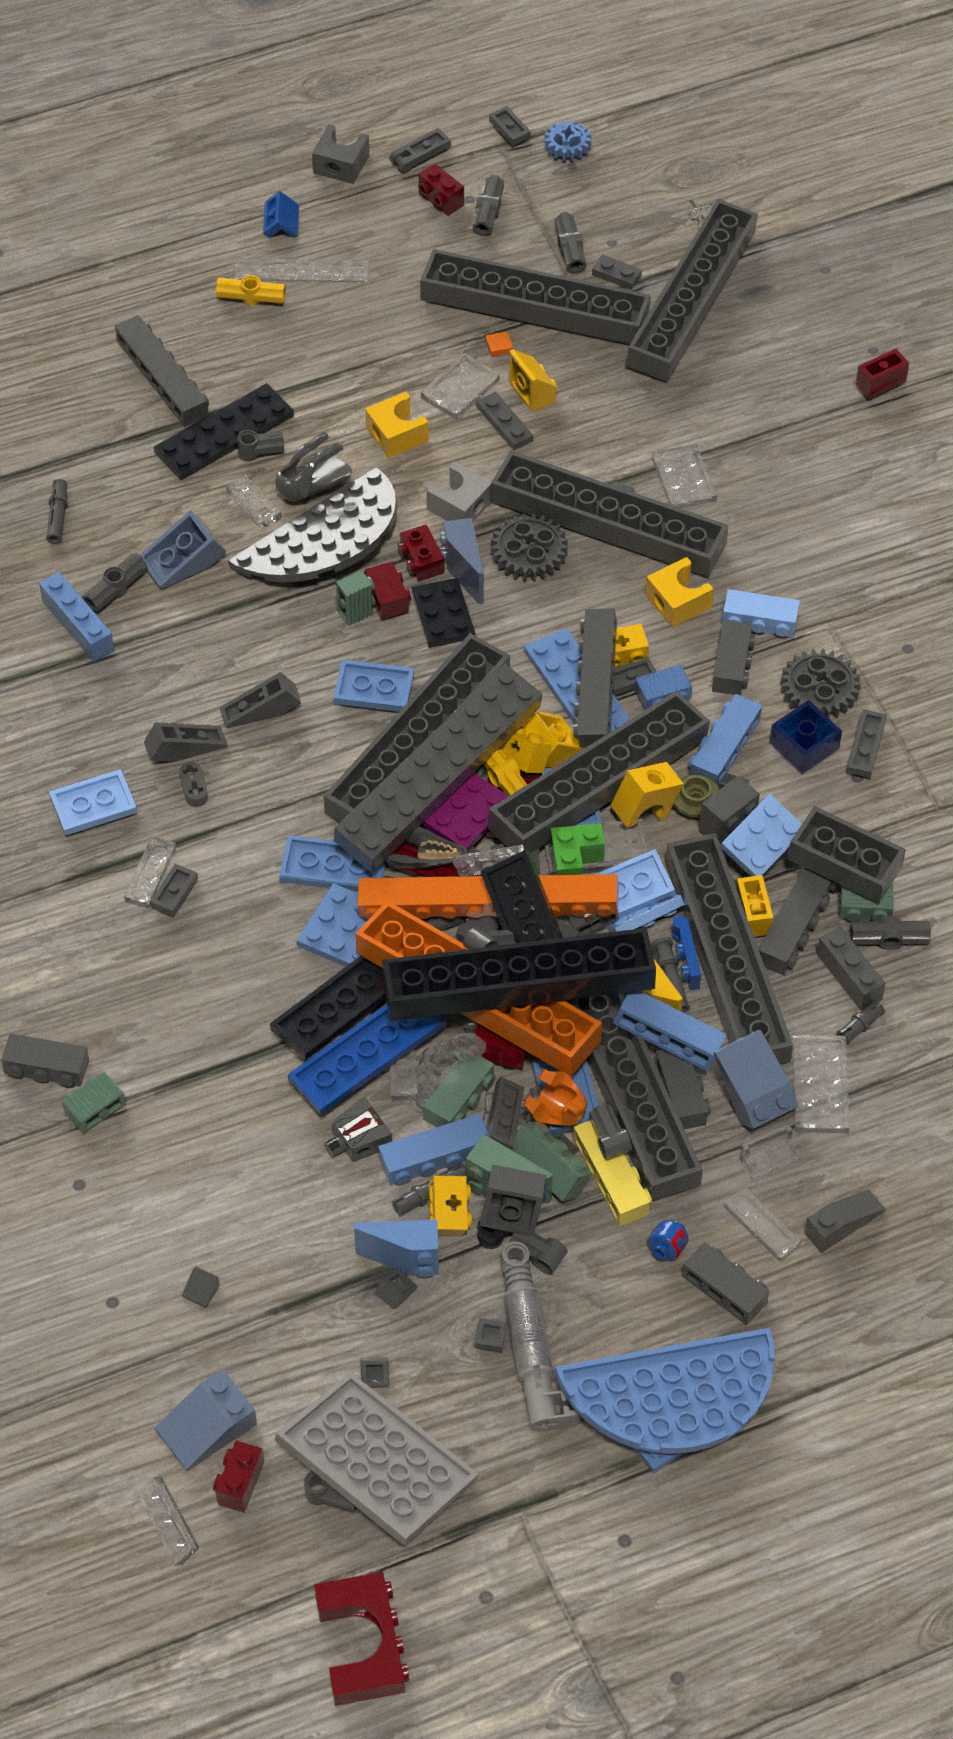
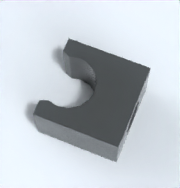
(337, 160)

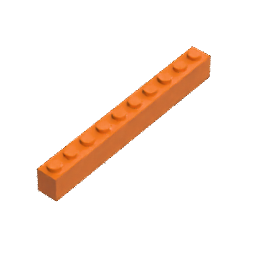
(469, 896)

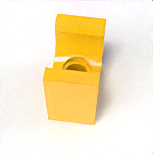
(389, 429)
(672, 599)
(646, 788)

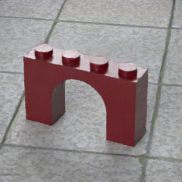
(382, 1672)

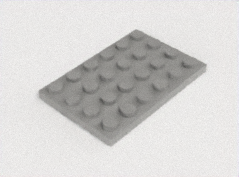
(376, 1458)

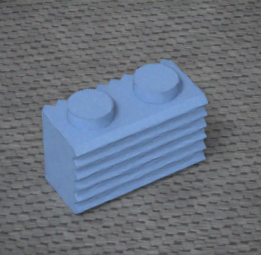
(659, 685)

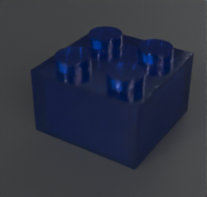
(805, 736)

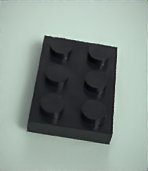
(442, 612)

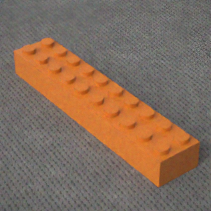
(546, 1030)

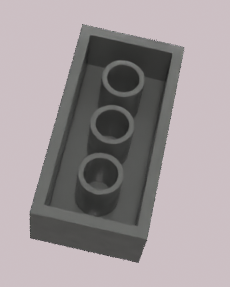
(846, 854)

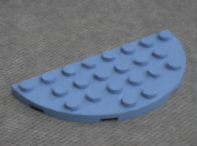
(674, 1394)

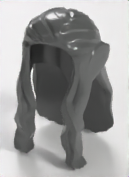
(318, 474)

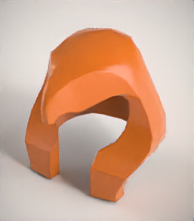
(559, 1100)

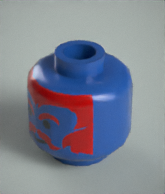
(668, 1240)

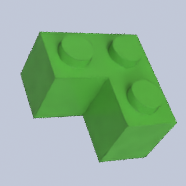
(576, 846)

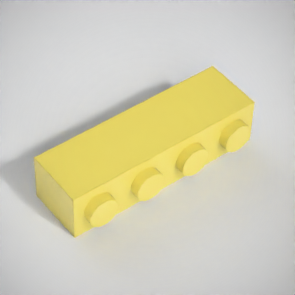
(614, 1177)

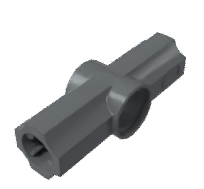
(488, 205)
(570, 242)
(115, 582)
(890, 932)

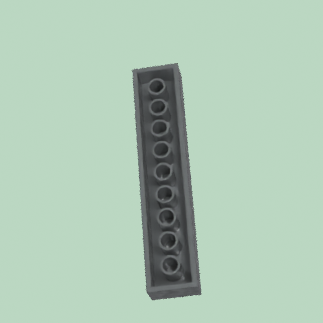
(691, 290)
(533, 296)
(608, 512)
(432, 705)
(437, 767)
(595, 773)
(726, 943)
(640, 1103)

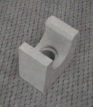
(468, 499)

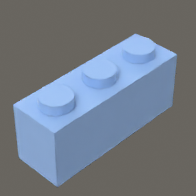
(764, 612)

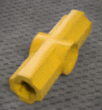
(251, 290)
(504, 772)

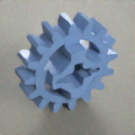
(567, 140)

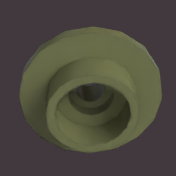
(693, 793)

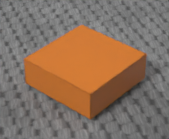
(498, 343)

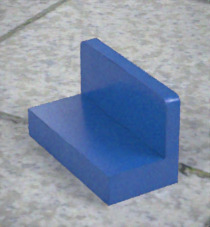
(279, 214)

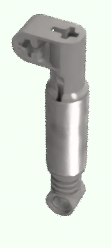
(531, 1344)

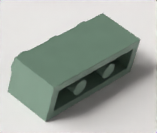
(459, 1092)
(543, 1149)

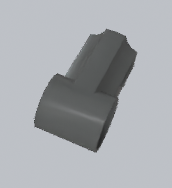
(252, 444)
(478, 938)
(611, 1138)
(544, 1253)
(326, 1495)

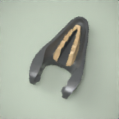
(431, 851)

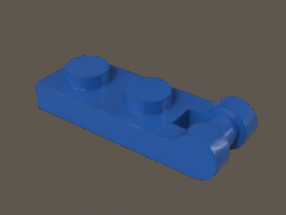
(686, 951)

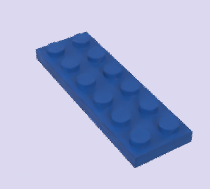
(360, 1056)

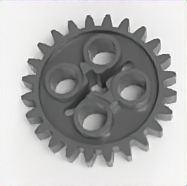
(529, 546)
(822, 680)

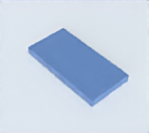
(322, 864)

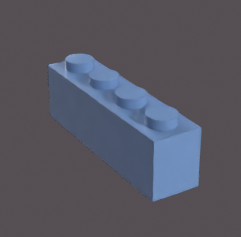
(76, 617)
(726, 738)
(669, 1029)
(430, 1150)

